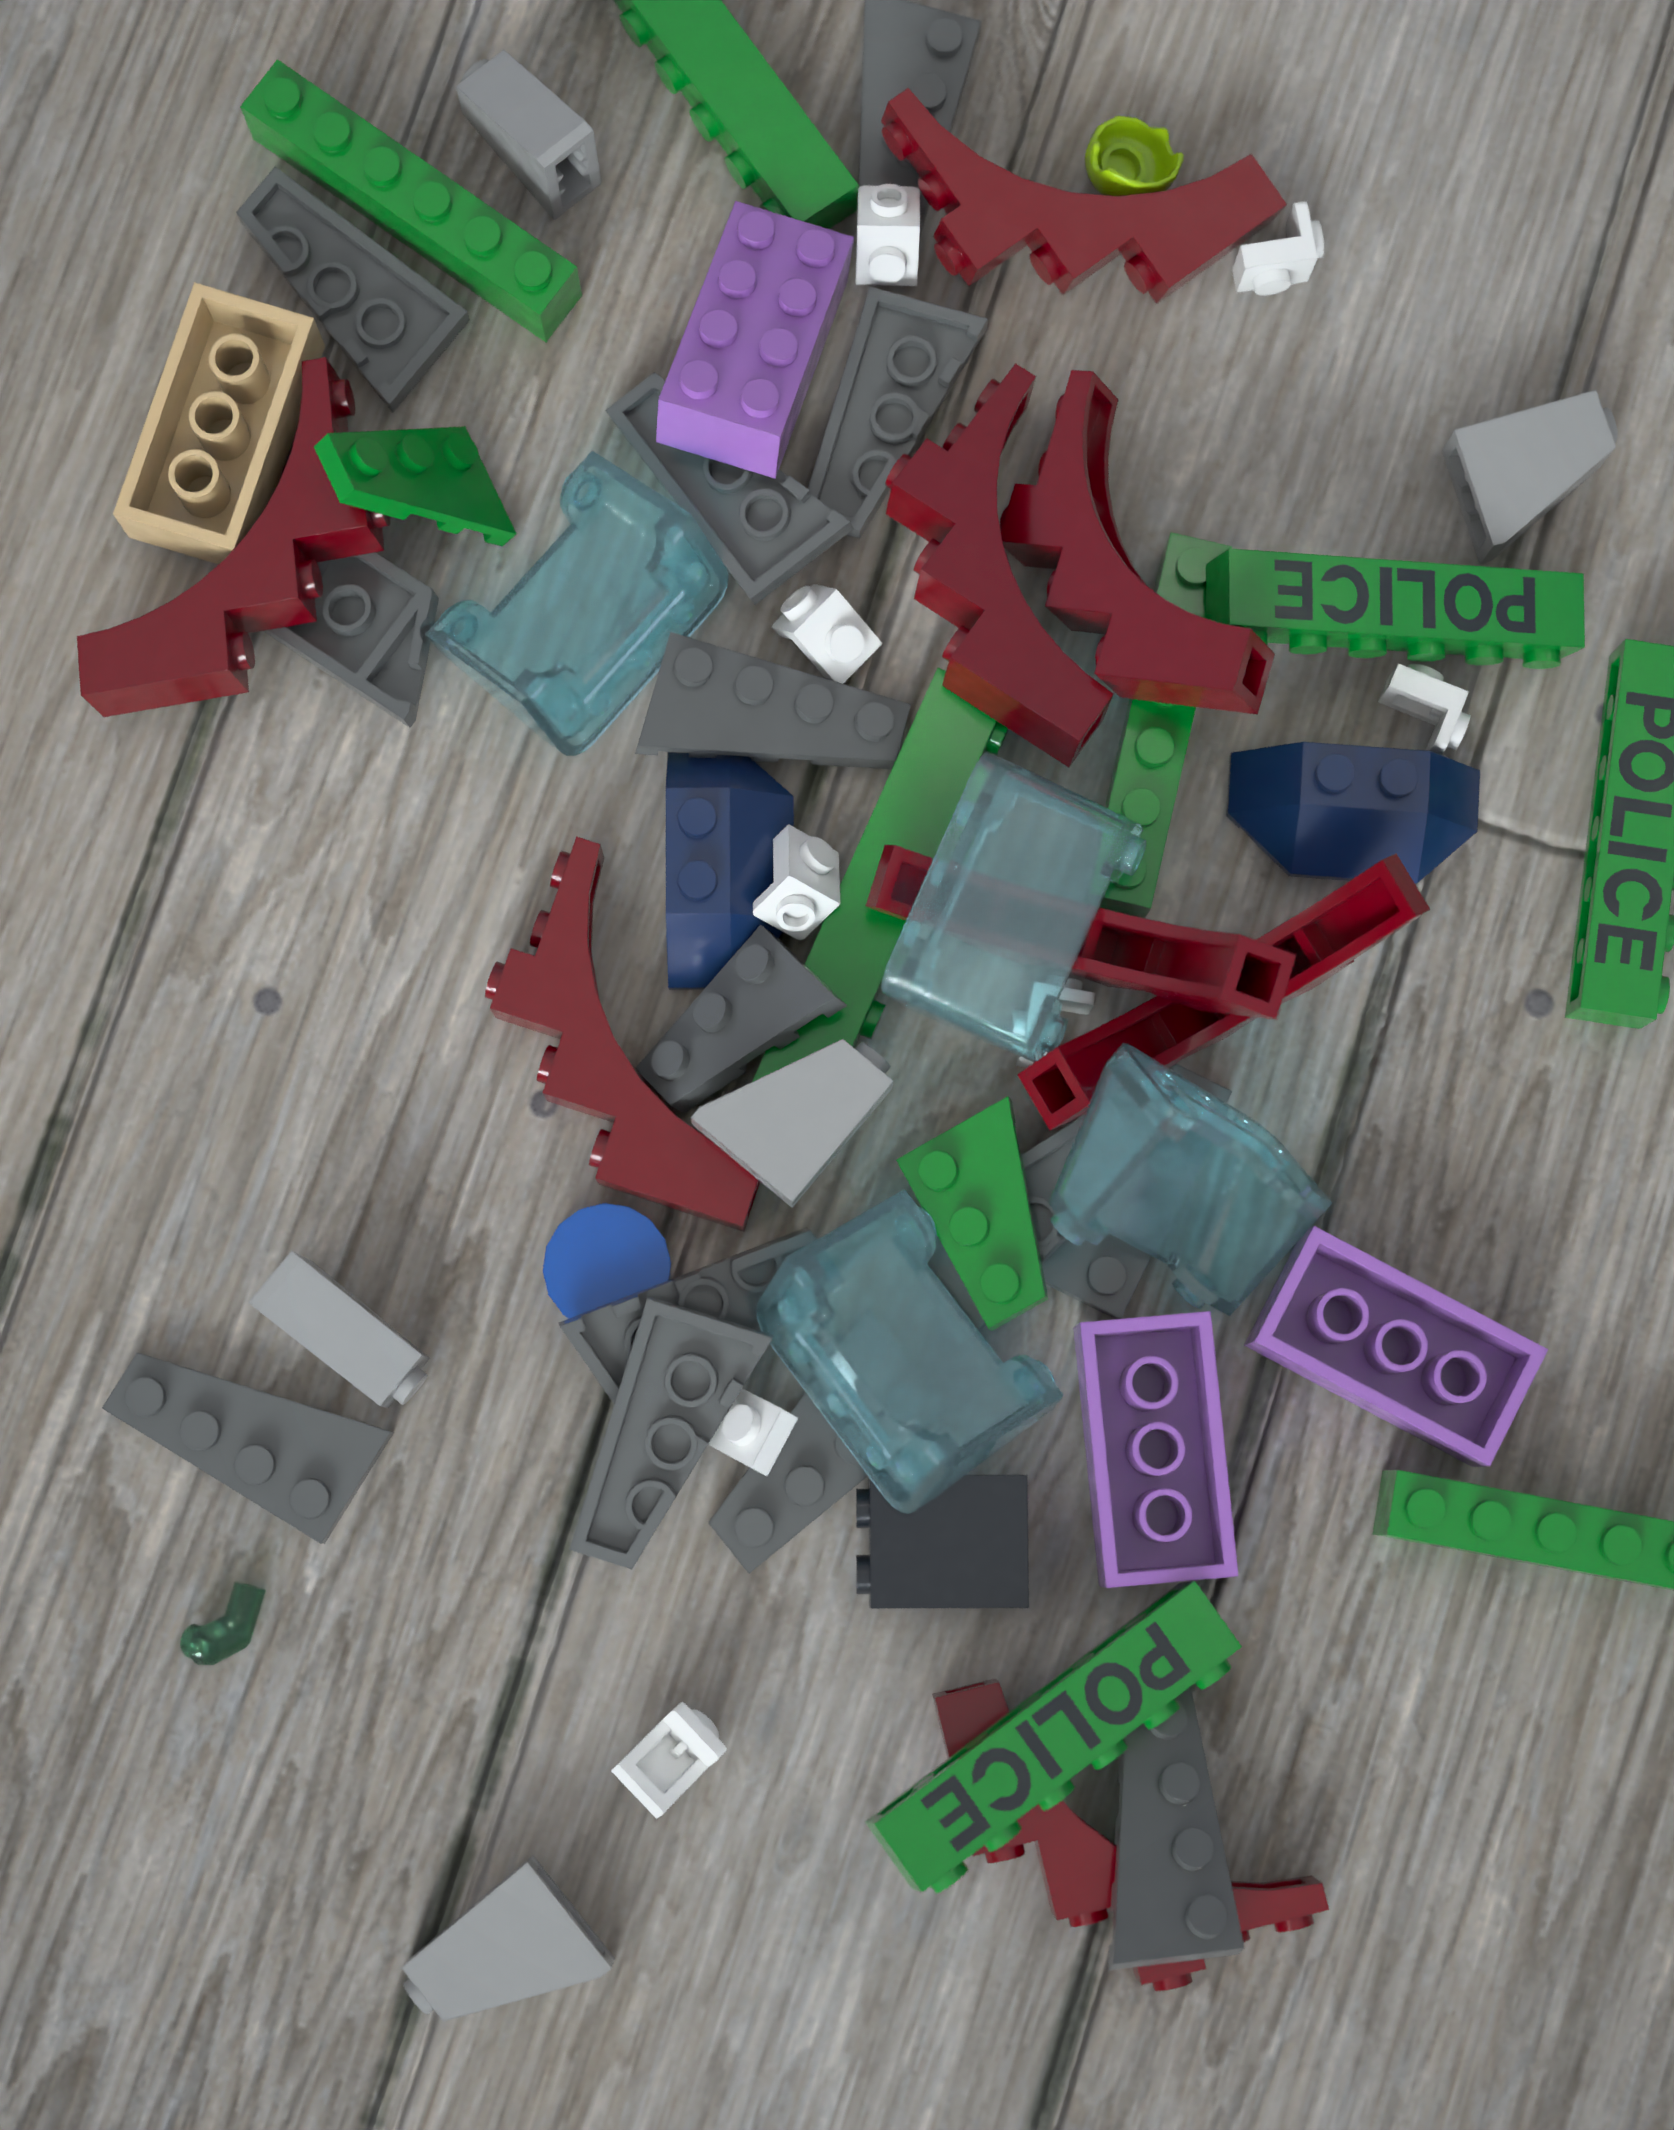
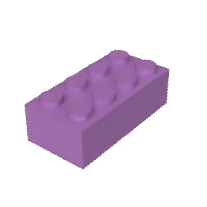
(754, 339)
(1396, 1347)
(1155, 1450)

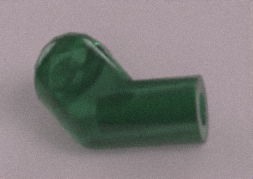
(227, 1634)

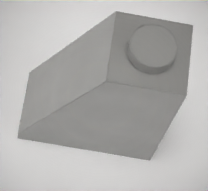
(531, 131)
(1525, 465)
(798, 1116)
(341, 1331)
(507, 1948)

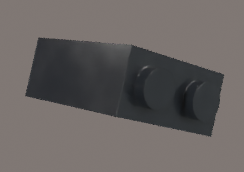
(951, 1552)

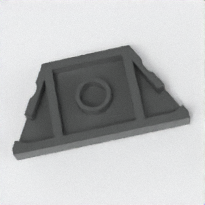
(369, 631)

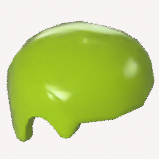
(1131, 158)

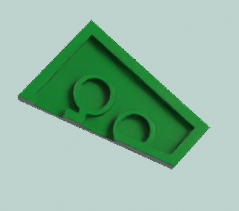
(419, 474)
(981, 1211)

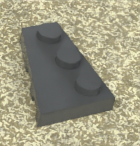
(739, 1015)

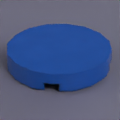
(603, 1257)

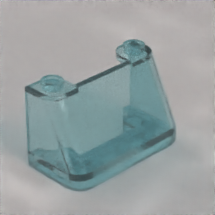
(592, 611)
(1009, 907)
(1183, 1182)
(897, 1355)

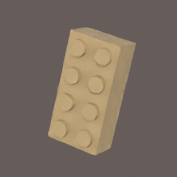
(218, 425)

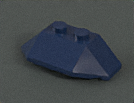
(1350, 806)
(717, 859)

